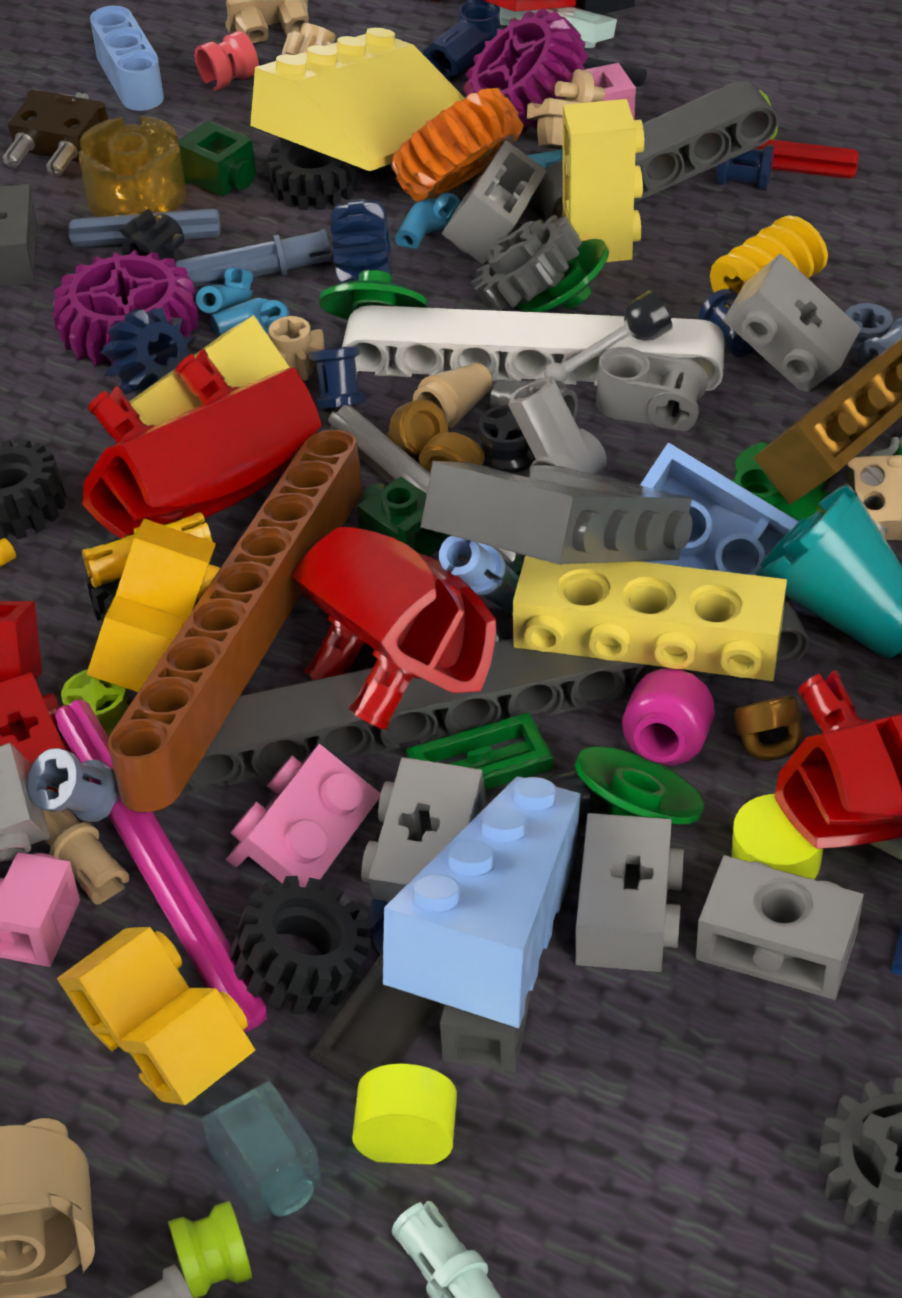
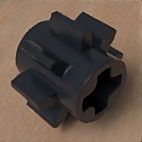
(153, 234)

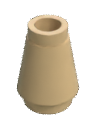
(456, 390)

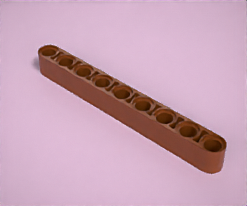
(231, 626)

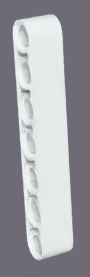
(511, 342)

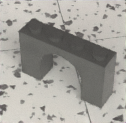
(557, 514)

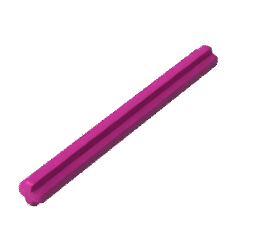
(164, 872)

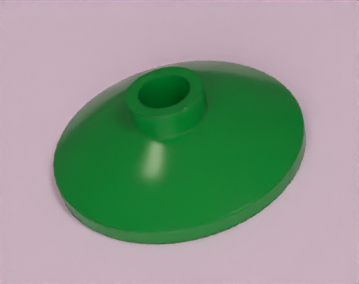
(574, 285)
(372, 288)
(638, 785)

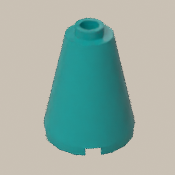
(843, 572)

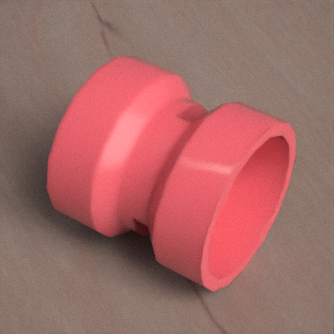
(226, 60)

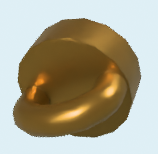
(415, 425)
(451, 448)
(766, 716)

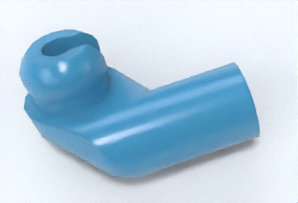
(425, 218)
(231, 293)
(264, 310)

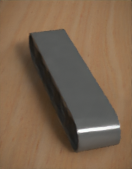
(686, 141)

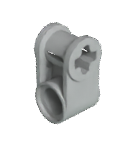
(645, 390)

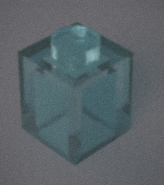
(263, 1153)

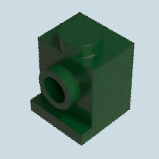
(223, 163)
(398, 513)

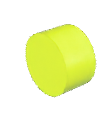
(768, 837)
(405, 1115)

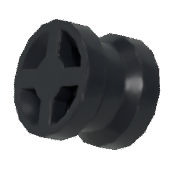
(504, 441)

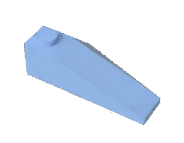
(729, 523)

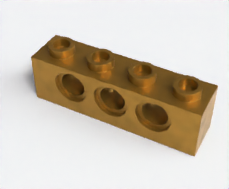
(836, 427)

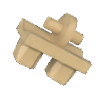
(255, 15)
(551, 111)

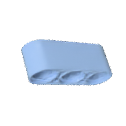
(127, 58)

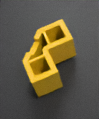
(153, 600)
(143, 1005)

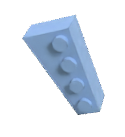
(486, 904)

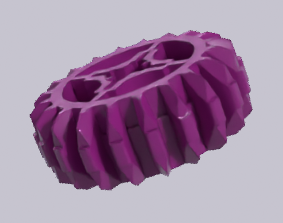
(529, 60)
(112, 288)

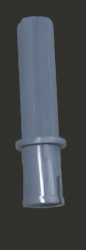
(260, 258)

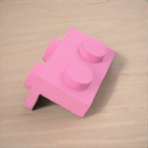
(307, 820)

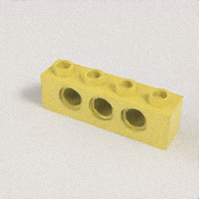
(651, 615)

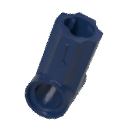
(463, 41)

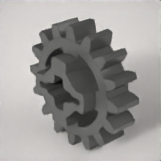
(526, 262)
(867, 1143)

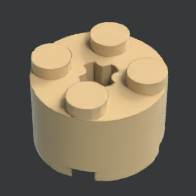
(42, 1209)

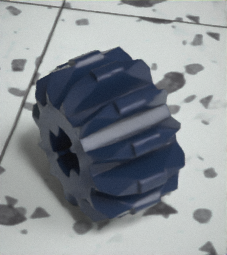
(360, 239)
(145, 348)

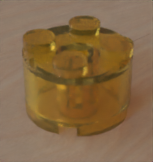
(132, 167)

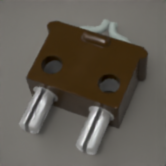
(52, 127)

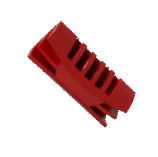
(200, 457)
(403, 608)
(844, 781)

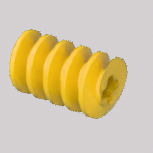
(787, 235)

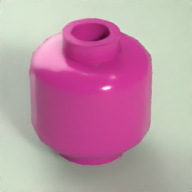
(668, 717)

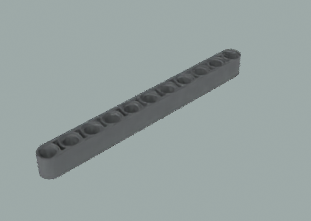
(297, 718)

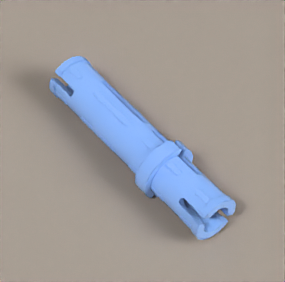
(482, 559)

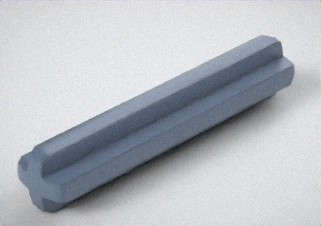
(106, 230)

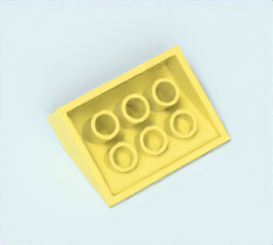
(351, 97)

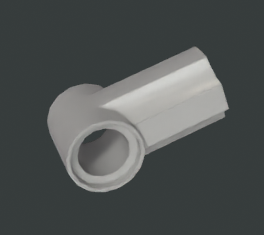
(552, 429)

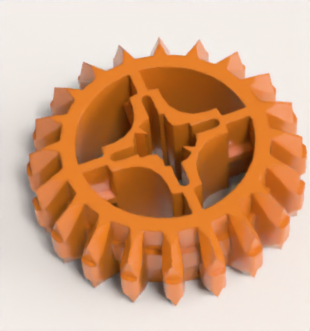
(456, 144)

